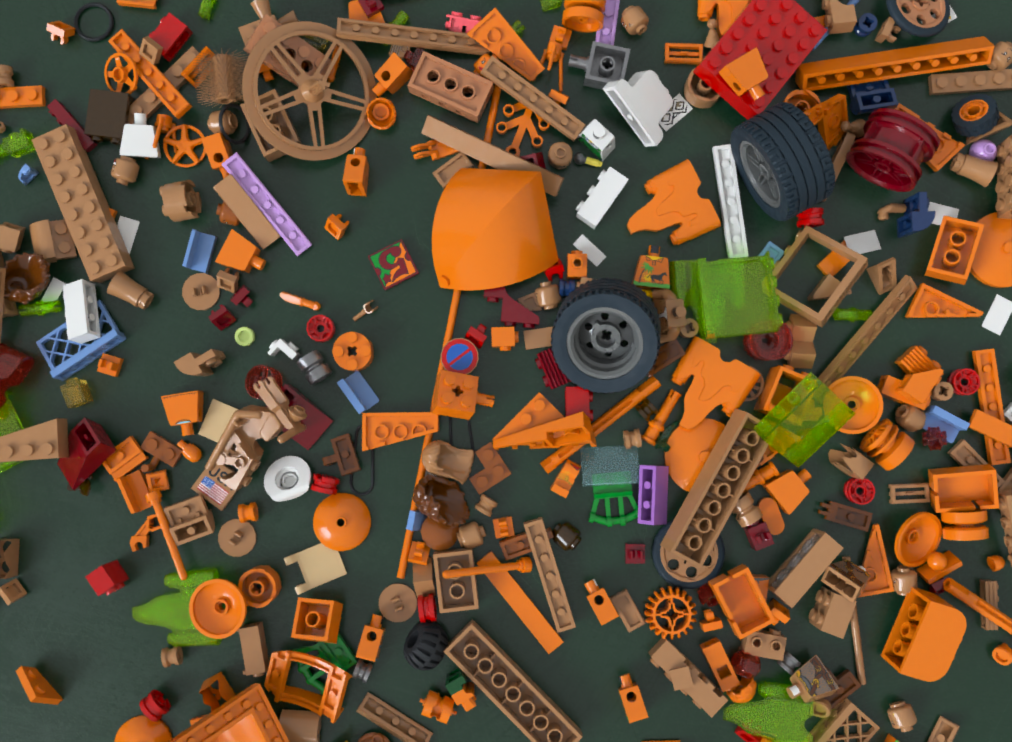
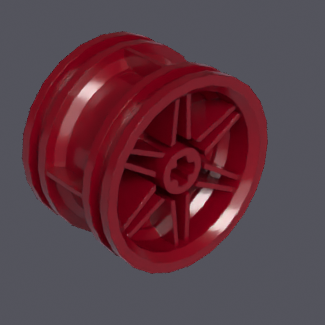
(893, 149)

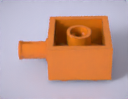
(465, 388)

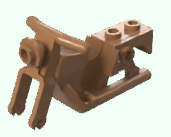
(252, 424)

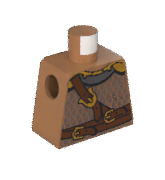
(846, 579)
(812, 682)

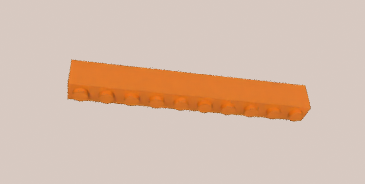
(894, 63)

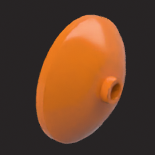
(867, 402)
(356, 521)
(917, 538)
(207, 609)
(143, 730)

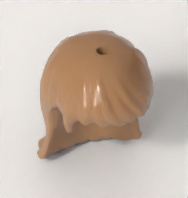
(447, 461)

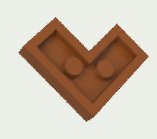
(494, 470)

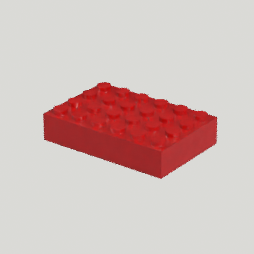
(783, 38)

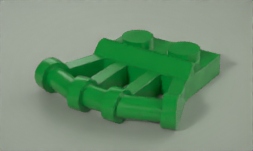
(613, 491)
(337, 654)

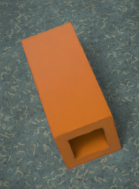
(887, 387)
(719, 664)

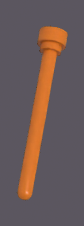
(154, 499)
(524, 565)

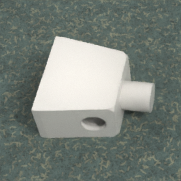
(139, 139)

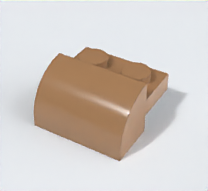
(52, 240)
(200, 364)
(189, 519)
(301, 725)

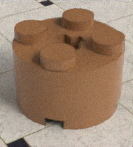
(697, 94)
(180, 201)

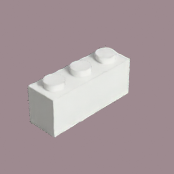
(601, 197)
(81, 311)

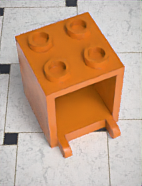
(773, 390)

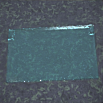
(609, 465)

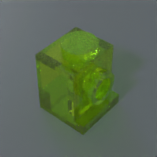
(18, 143)

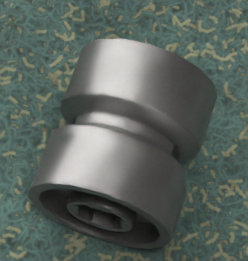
(314, 367)

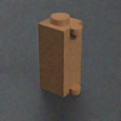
(254, 649)

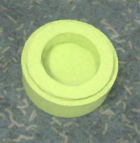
(244, 336)

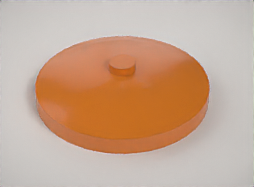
(994, 252)
(690, 451)

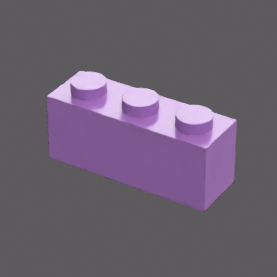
(653, 494)

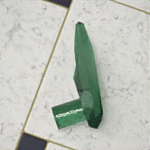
(661, 441)

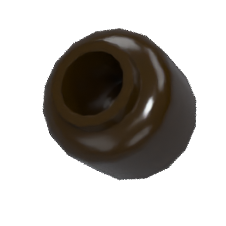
(566, 536)

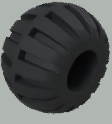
(425, 645)

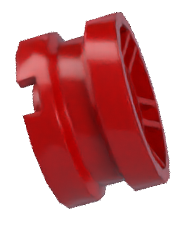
(811, 217)
(317, 321)
(970, 376)
(325, 484)
(863, 497)
(427, 608)
(154, 706)

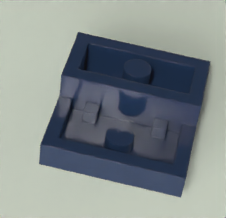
(871, 96)
(916, 215)

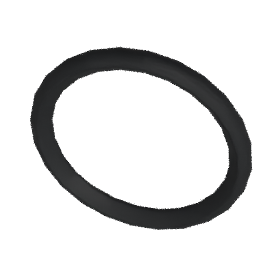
(91, 5)
(222, 128)

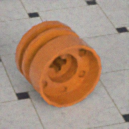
(887, 444)

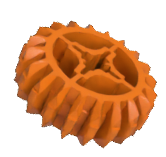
(678, 612)

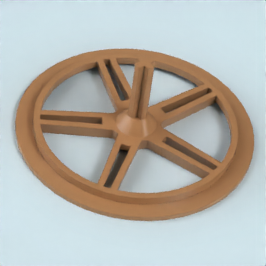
(311, 91)

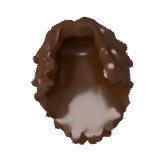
(26, 277)
(441, 500)

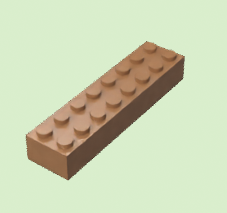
(82, 204)
(716, 490)
(510, 687)

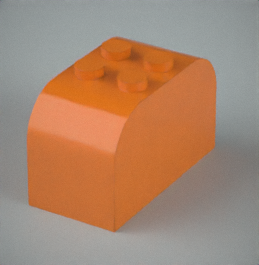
(924, 636)

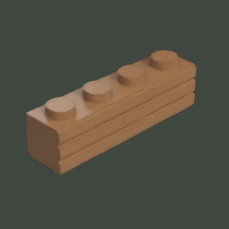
(988, 592)

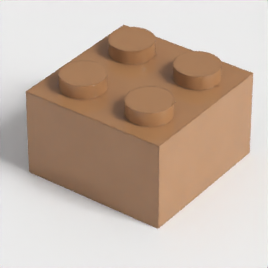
(831, 612)

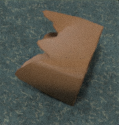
(850, 461)
(11, 557)

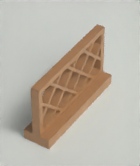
(826, 728)

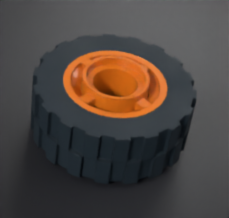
(975, 115)

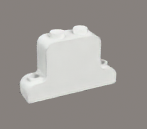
(642, 104)

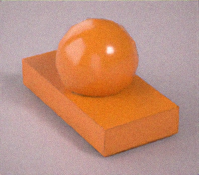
(938, 566)

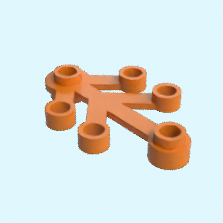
(523, 122)

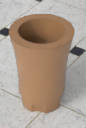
(974, 168)
(129, 291)

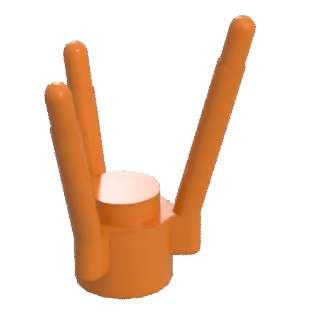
(553, 54)
(163, 124)

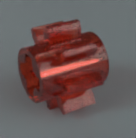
(934, 438)
(707, 596)

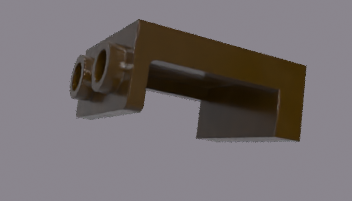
(107, 115)

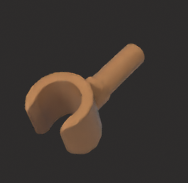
(366, 309)

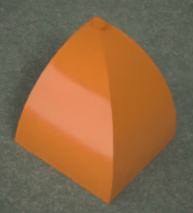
(492, 229)
(240, 719)

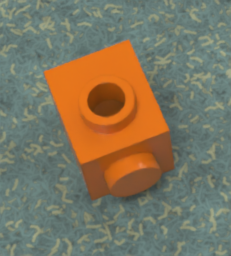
(576, 265)
(504, 338)

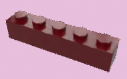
(64, 117)

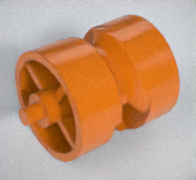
(438, 707)

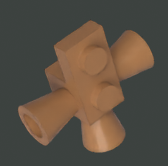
(261, 8)

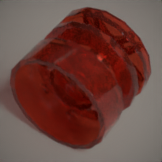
(777, 344)

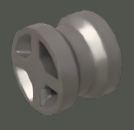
(789, 663)
(362, 670)

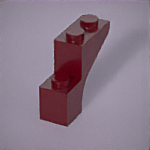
(512, 311)

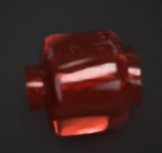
(746, 664)

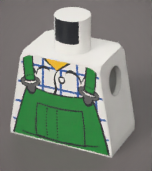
(597, 139)

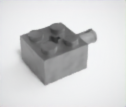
(594, 65)

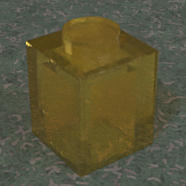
(76, 392)

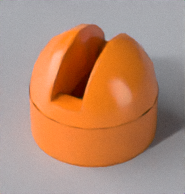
(995, 562)

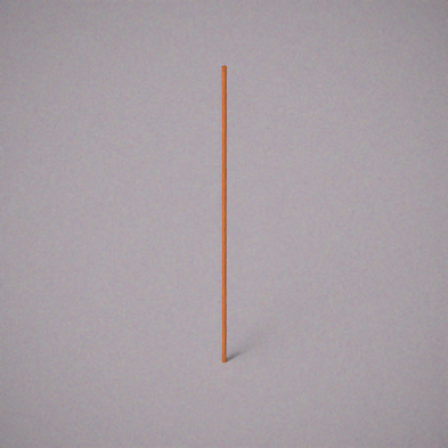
(448, 336)

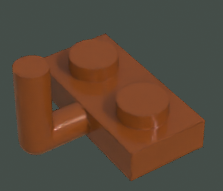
(161, 450)

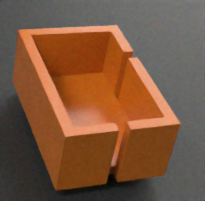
(957, 486)
(741, 601)

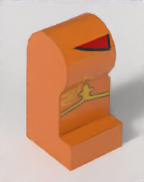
(565, 478)

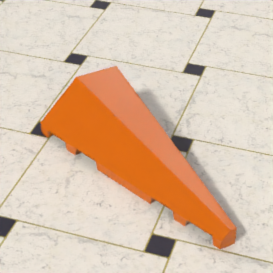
(565, 431)

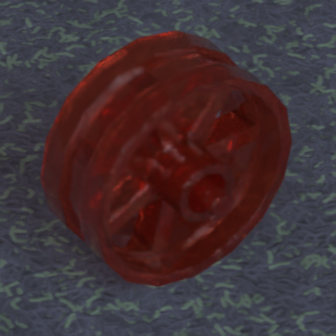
(253, 377)

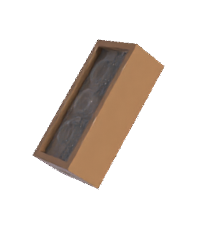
(804, 567)

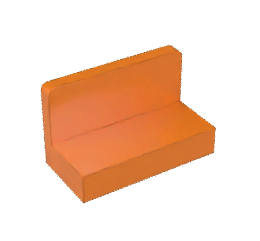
(133, 489)

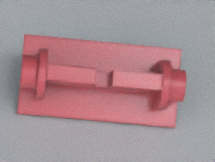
(457, 22)

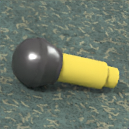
(581, 158)

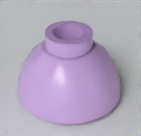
(983, 149)

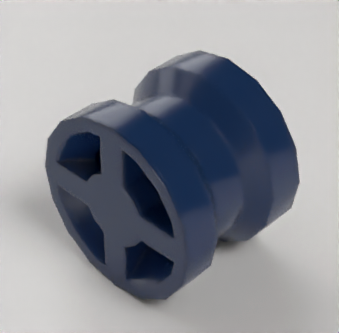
(861, 28)
(566, 287)

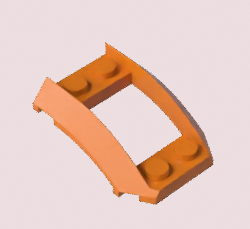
(329, 704)

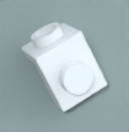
(288, 348)

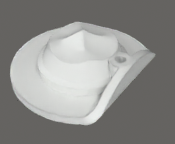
(287, 478)

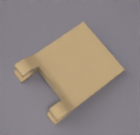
(216, 420)
(317, 565)

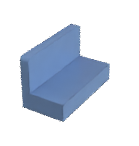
(199, 251)
(358, 392)
(946, 421)

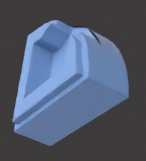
(27, 174)

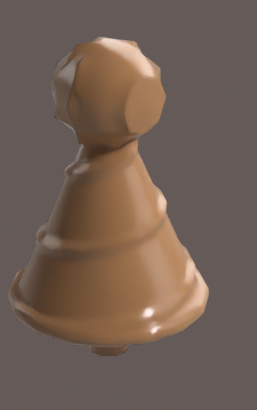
(712, 36)
(854, 127)

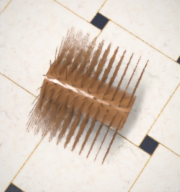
(223, 80)

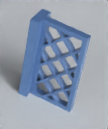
(84, 355)

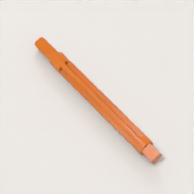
(604, 421)
(978, 604)

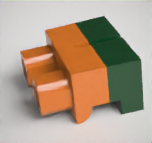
(460, 690)

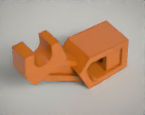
(142, 534)

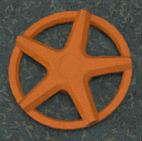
(120, 73)
(184, 146)

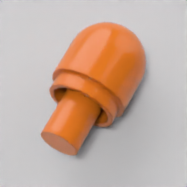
(190, 451)

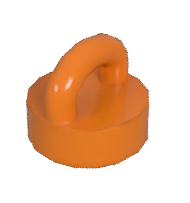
(1002, 654)

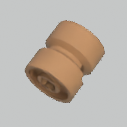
(746, 511)

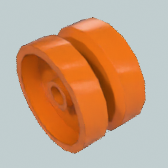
(583, 15)
(965, 525)

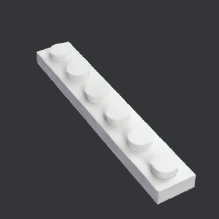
(730, 202)

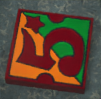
(393, 265)

